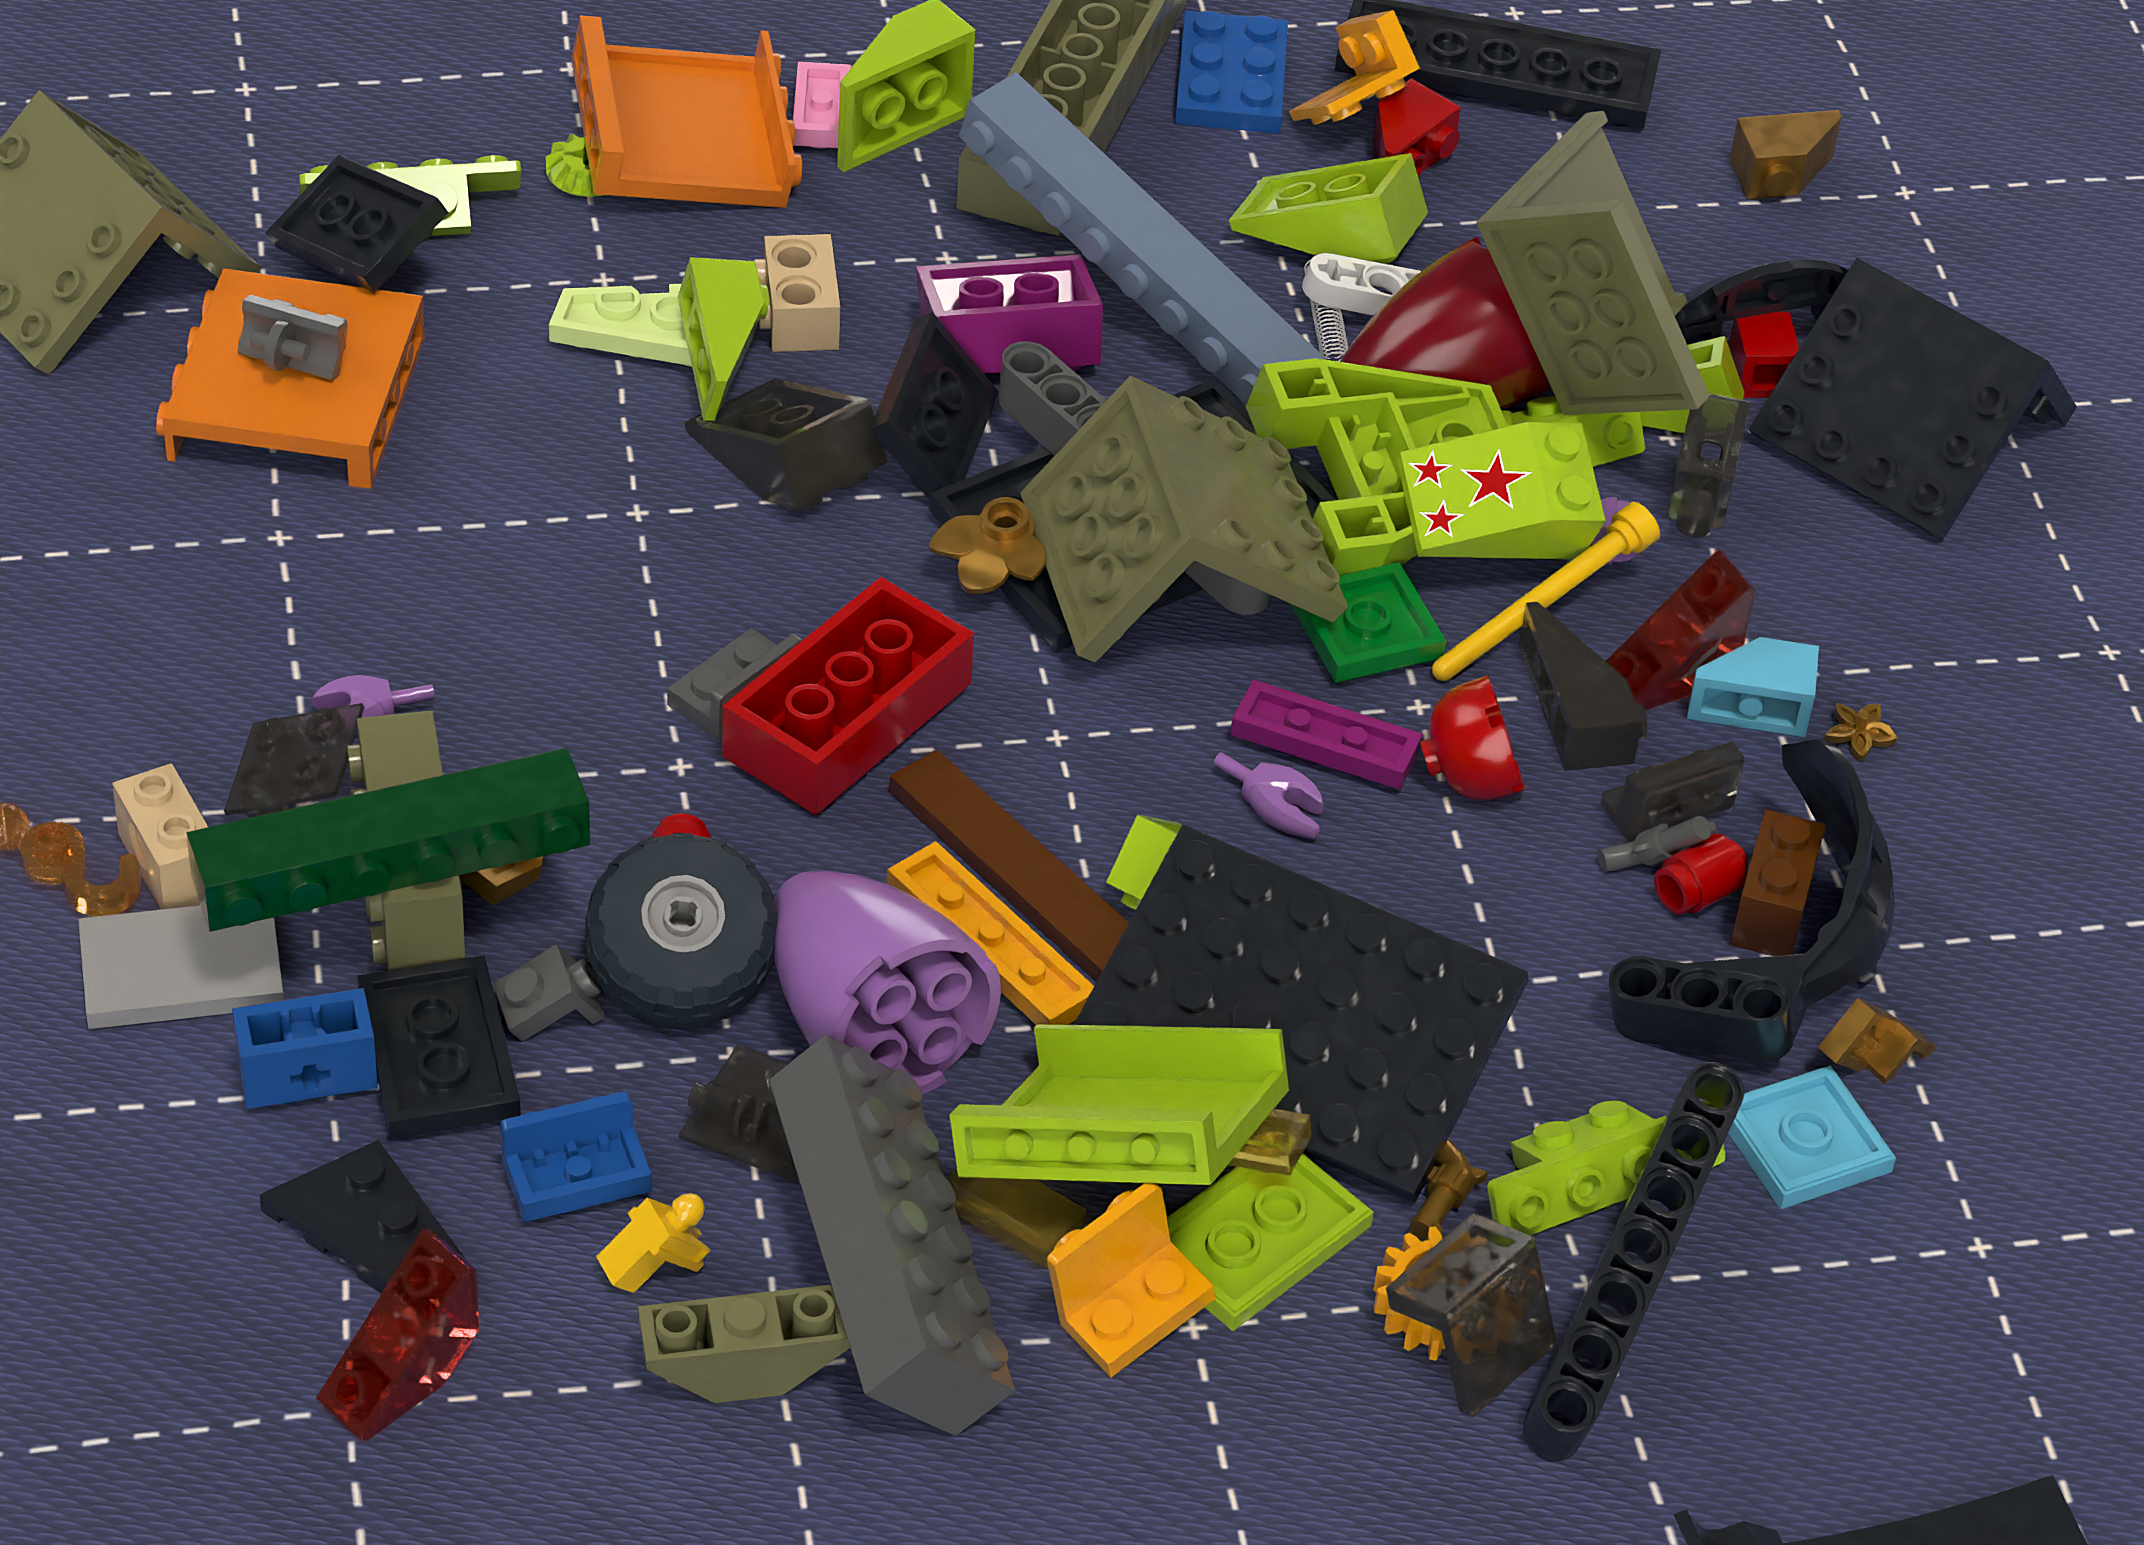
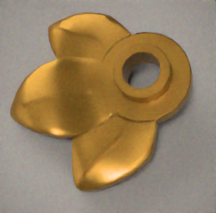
(992, 545)

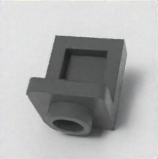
(547, 991)

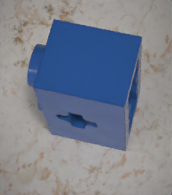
(305, 1048)

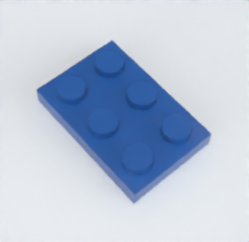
(1232, 72)

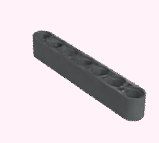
(1053, 406)

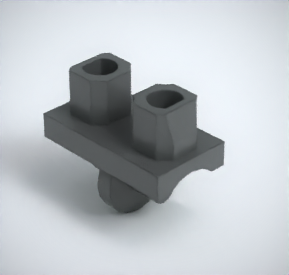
(292, 337)

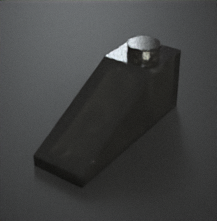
(1580, 695)

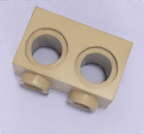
(801, 292)

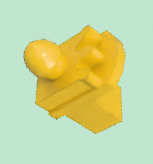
(655, 1236)

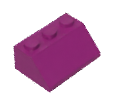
(1014, 302)

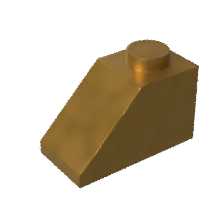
(1782, 151)

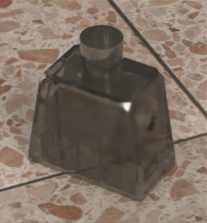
(1701, 483)

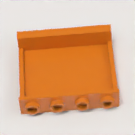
(684, 122)
(245, 403)

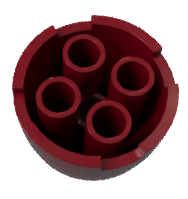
(1455, 326)

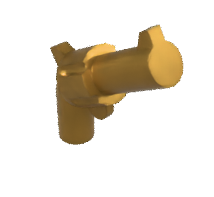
(1447, 1189)

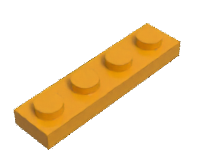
(1028, 967)

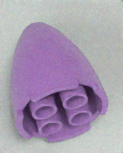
(882, 973)

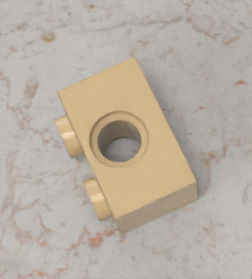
(153, 824)

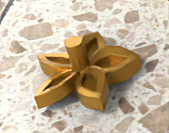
(1862, 729)

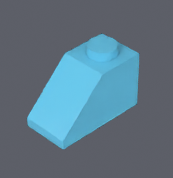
(1758, 687)

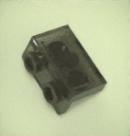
(1676, 790)

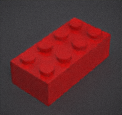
(847, 695)

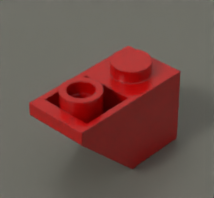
(1416, 123)

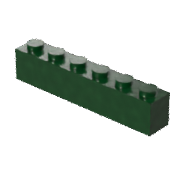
(388, 839)

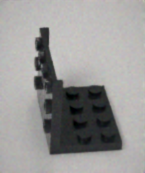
(1905, 398)

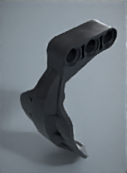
(1759, 1002)

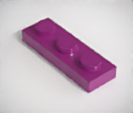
(1326, 734)

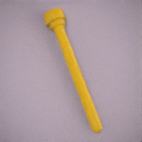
(1630, 531)

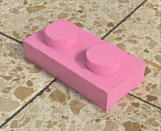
(817, 104)

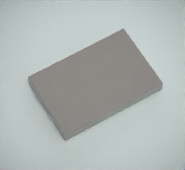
(173, 967)

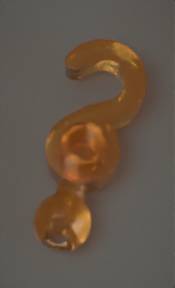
(57, 855)

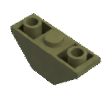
(743, 1342)

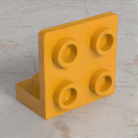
(1380, 58)
(1124, 1281)

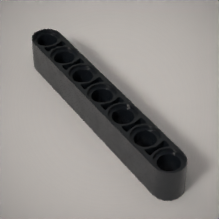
(1622, 1281)

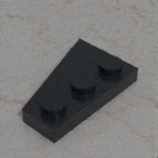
(358, 1211)

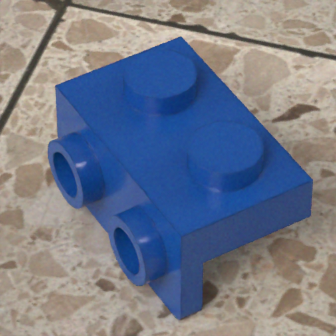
(574, 1156)

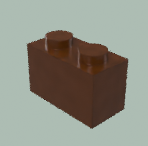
(1777, 884)

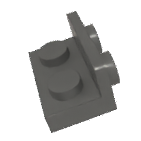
(710, 685)

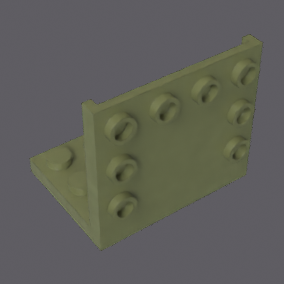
(79, 221)
(1591, 282)
(1165, 487)

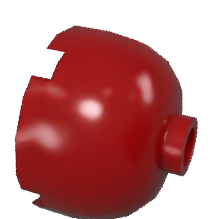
(1472, 743)

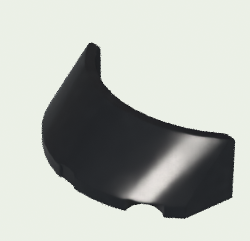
(1758, 292)

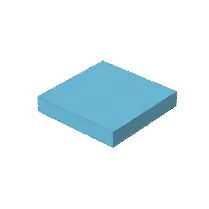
(1808, 1138)

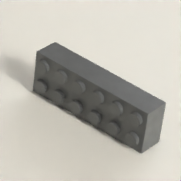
(891, 1237)

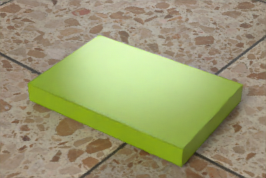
(1264, 1234)

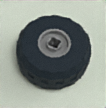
(681, 931)

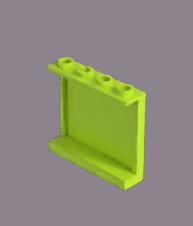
(1127, 1105)

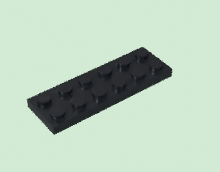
(1522, 63)

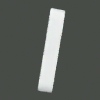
(1348, 282)

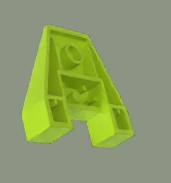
(1360, 426)

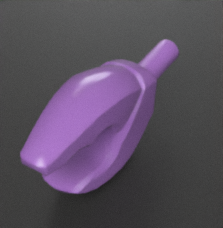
(370, 691)
(1271, 792)

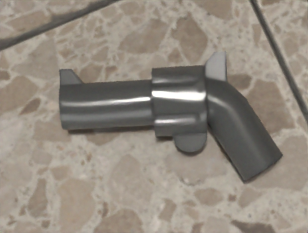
(1655, 844)

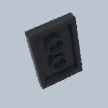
(357, 223)
(933, 407)
(439, 1047)

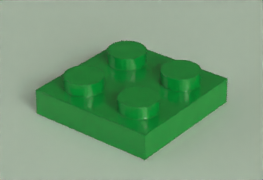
(1379, 629)

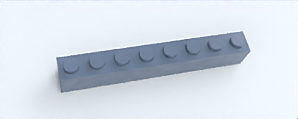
(1129, 235)

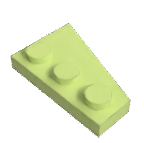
(622, 322)

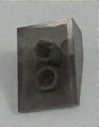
(792, 441)

